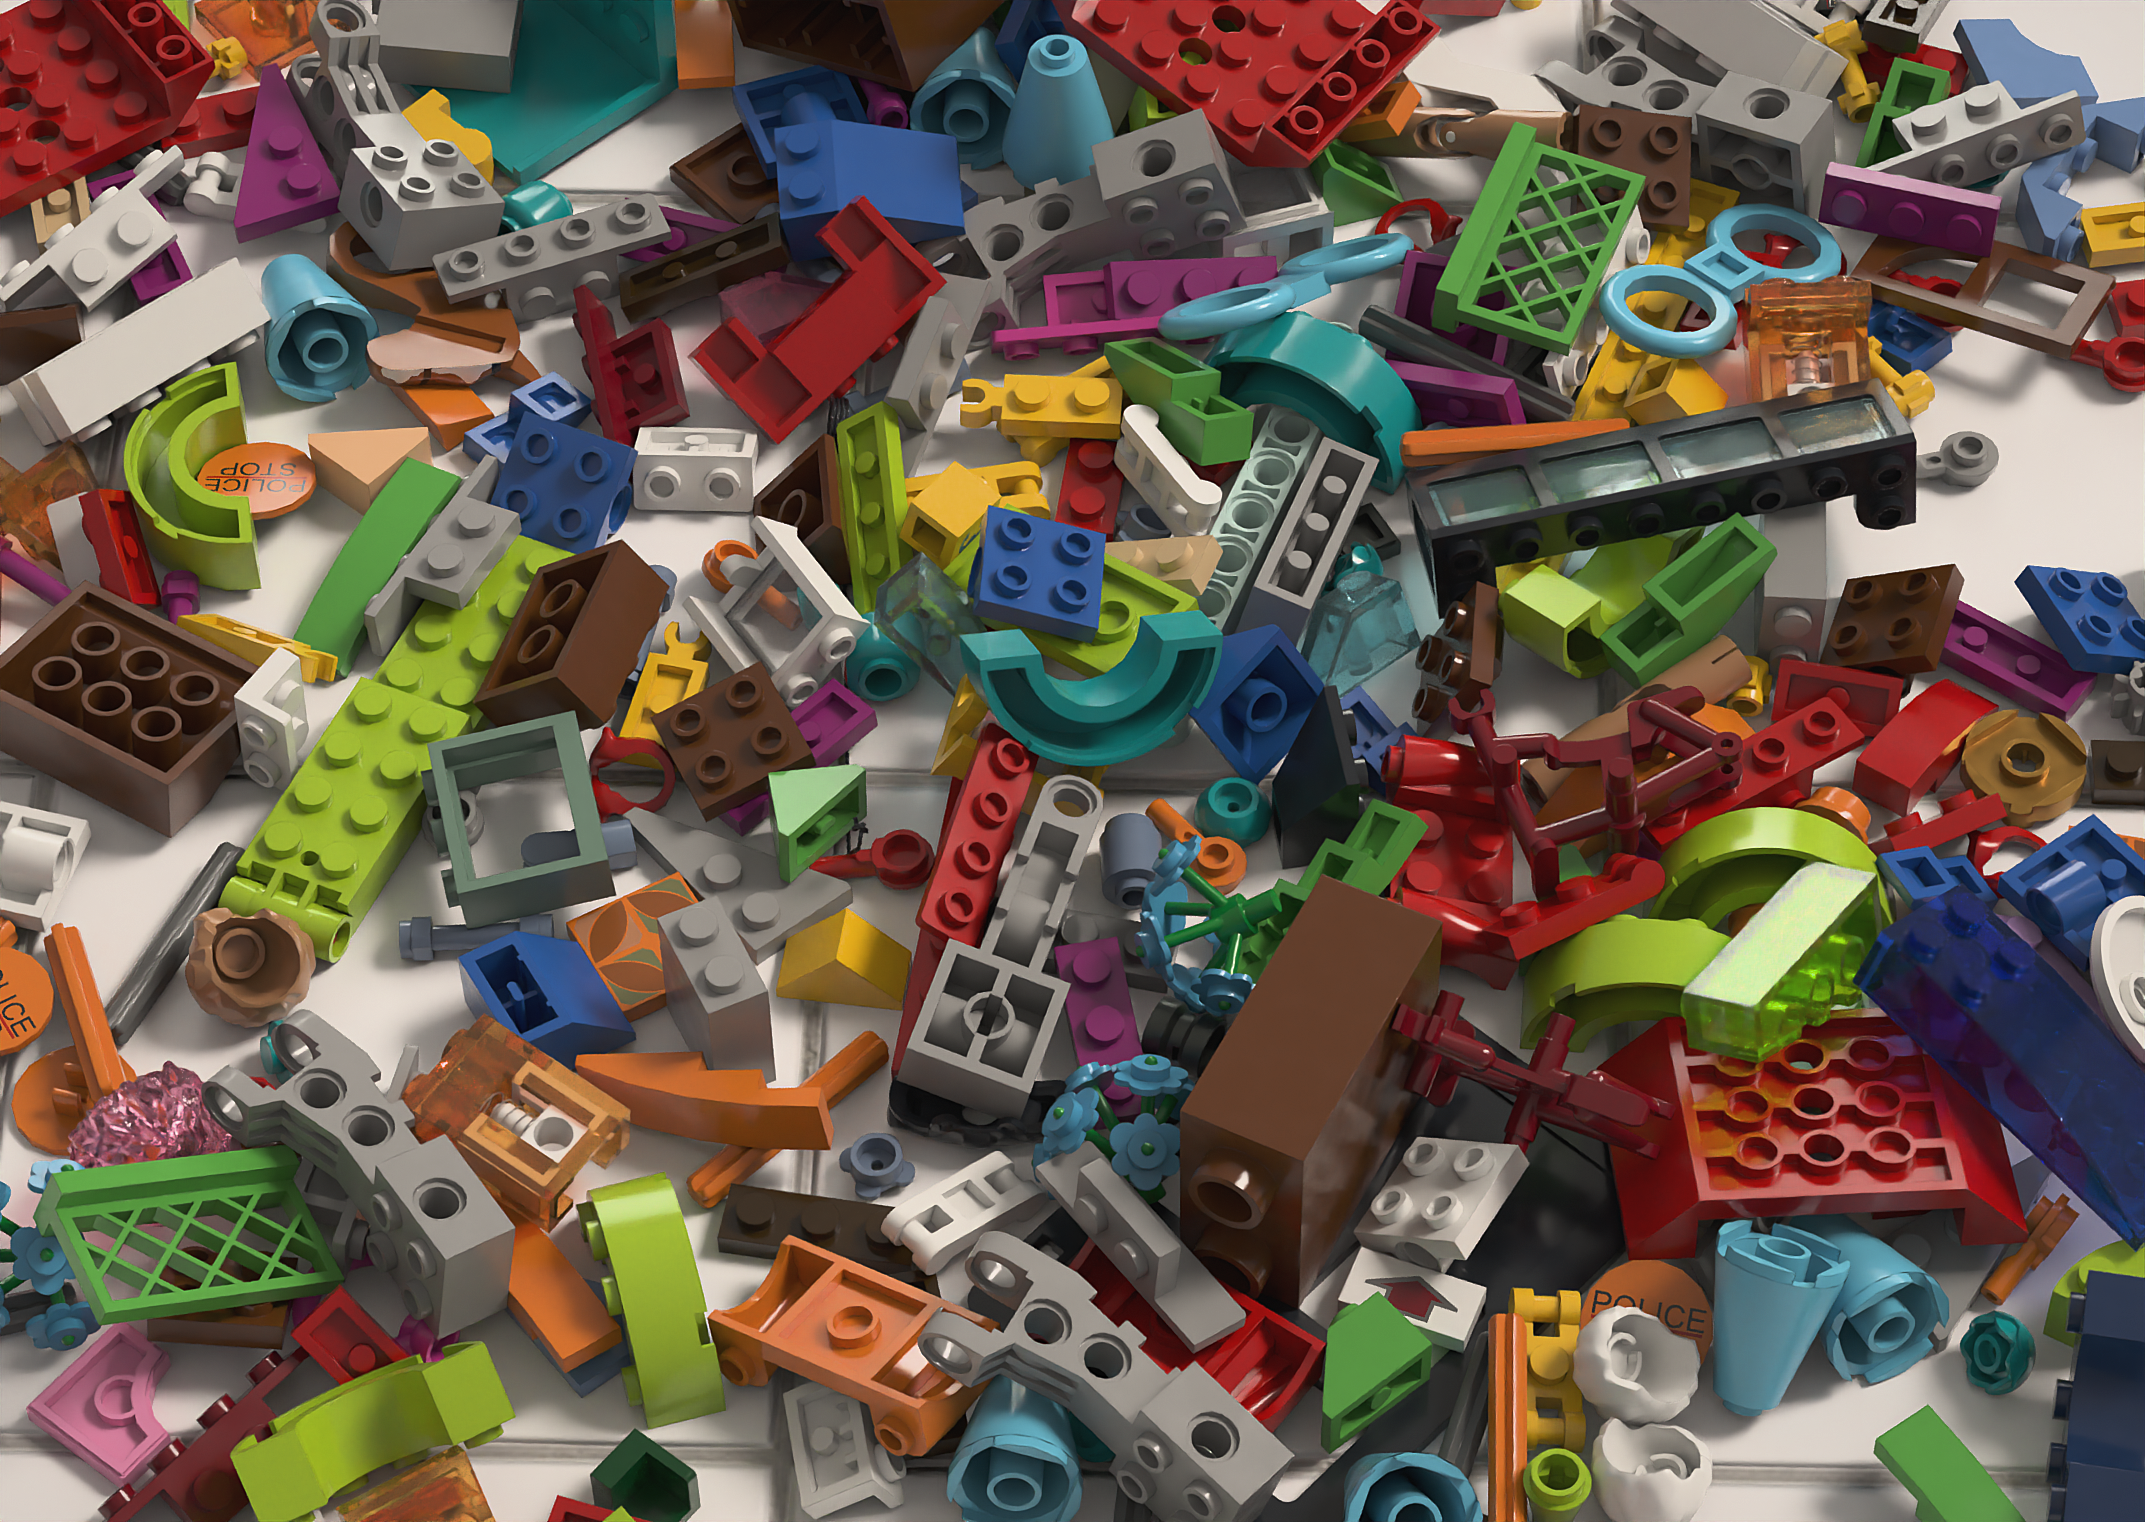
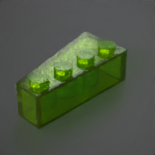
(1786, 964)

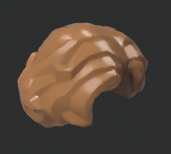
(249, 965)

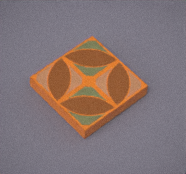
(625, 943)

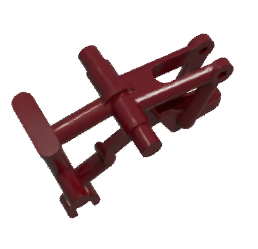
(1626, 804)
(1541, 1091)

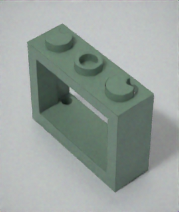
(501, 756)

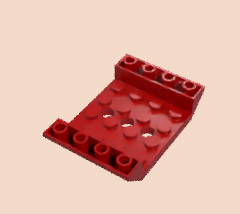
(96, 79)
(1273, 87)
(1743, 1147)

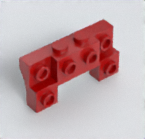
(831, 337)

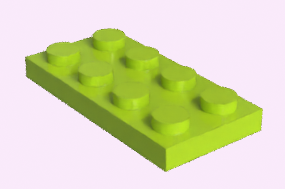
(1124, 599)

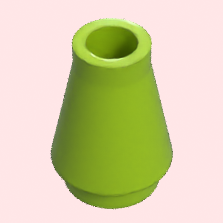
(1556, 1485)

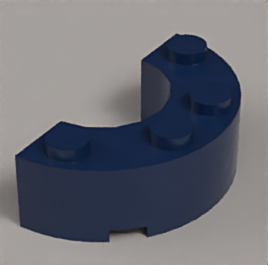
(2101, 1459)

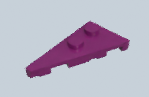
(284, 169)

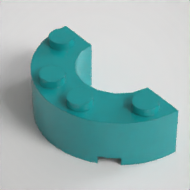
(1326, 378)
(1103, 716)

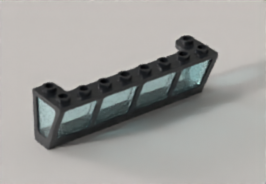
(1663, 482)

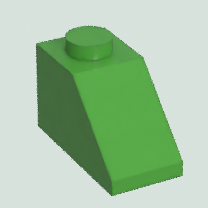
(1369, 1367)

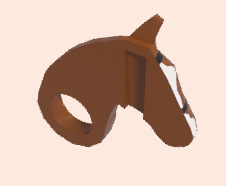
(446, 342)

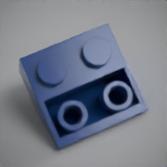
(544, 995)

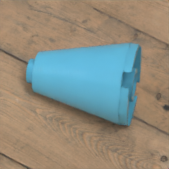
(968, 99)
(1055, 115)
(315, 331)
(1884, 1307)
(1768, 1309)
(1016, 1459)
(1408, 1490)

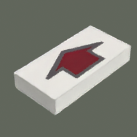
(1432, 1301)

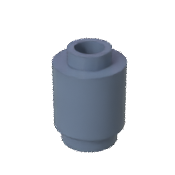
(1127, 857)

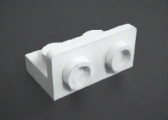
(695, 469)
(272, 720)
(838, 1451)

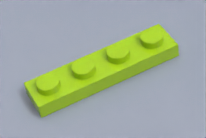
(873, 499)

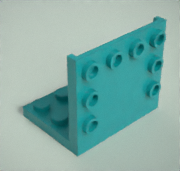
(573, 81)

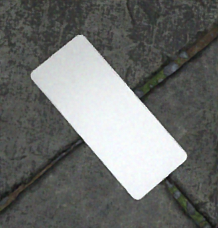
(74, 549)

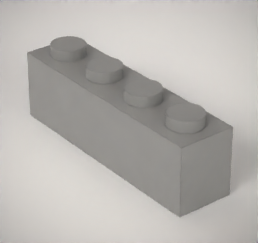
(1309, 540)

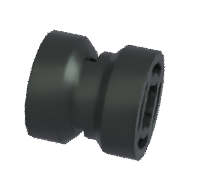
(1182, 1036)

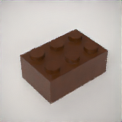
(574, 639)

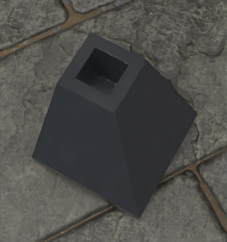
(1319, 783)

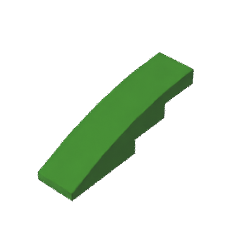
(371, 557)
(1365, 861)
(1942, 1472)

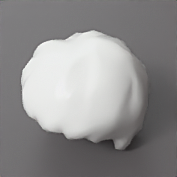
(1634, 1367)
(1649, 1472)

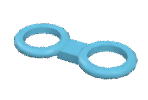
(1715, 280)
(1297, 284)

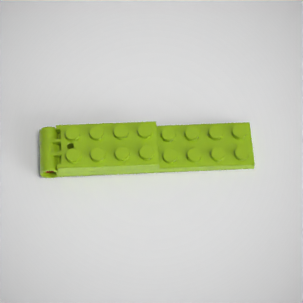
(362, 785)

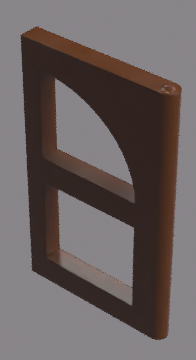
(1967, 309)

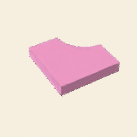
(105, 1405)

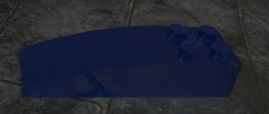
(2019, 1047)

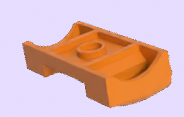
(851, 1335)

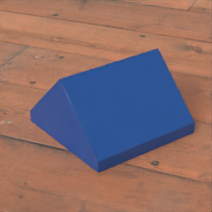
(1257, 700)

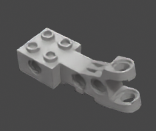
(1744, 132)
(396, 187)
(1144, 194)
(992, 1005)
(424, 1203)
(1174, 1436)

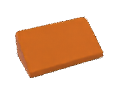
(445, 410)

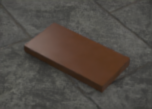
(728, 177)

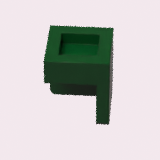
(646, 1482)

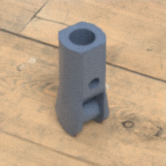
(559, 845)

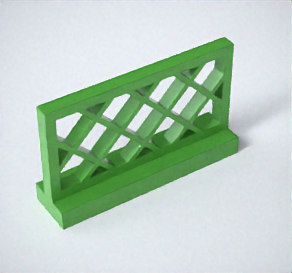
(1487, 238)
(173, 1195)

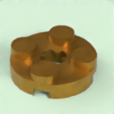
(2025, 795)

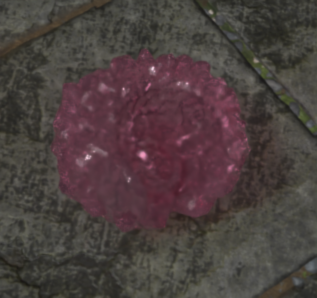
(148, 1121)

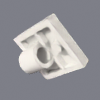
(37, 862)
(1441, 1200)

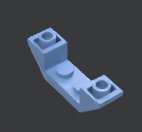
(2043, 211)

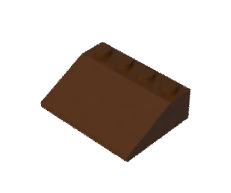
(123, 707)

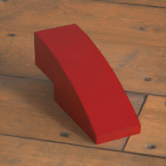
(1919, 746)

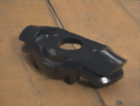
(943, 1119)

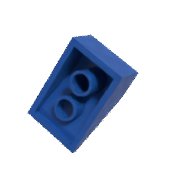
(901, 171)

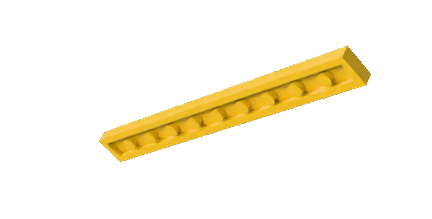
(1620, 362)

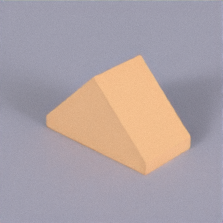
(362, 462)

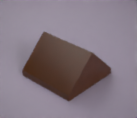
(37, 336)
(811, 498)

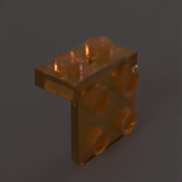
(28, 494)

